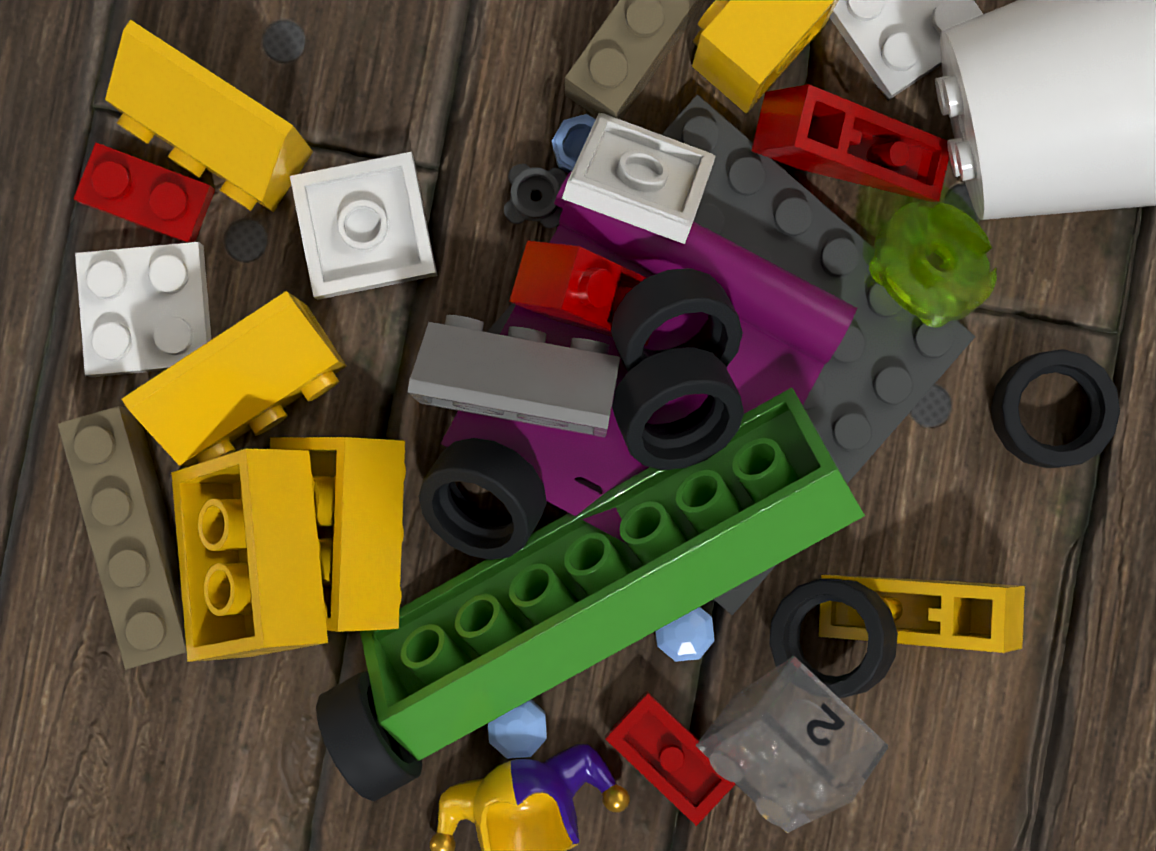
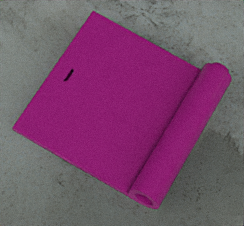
(784, 344)

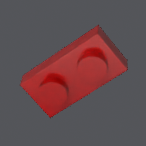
(144, 193)
(668, 757)

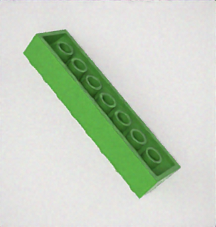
(585, 595)

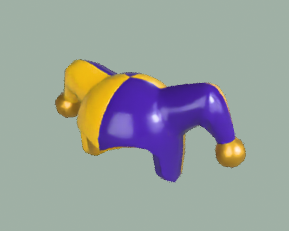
(527, 802)

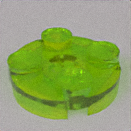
(913, 282)

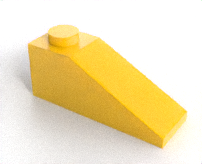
(936, 613)

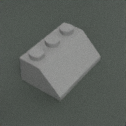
(515, 376)

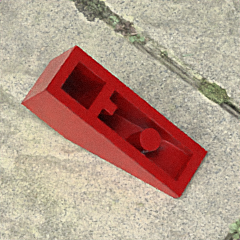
(850, 143)

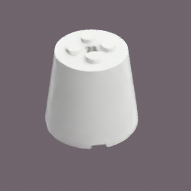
(1053, 106)

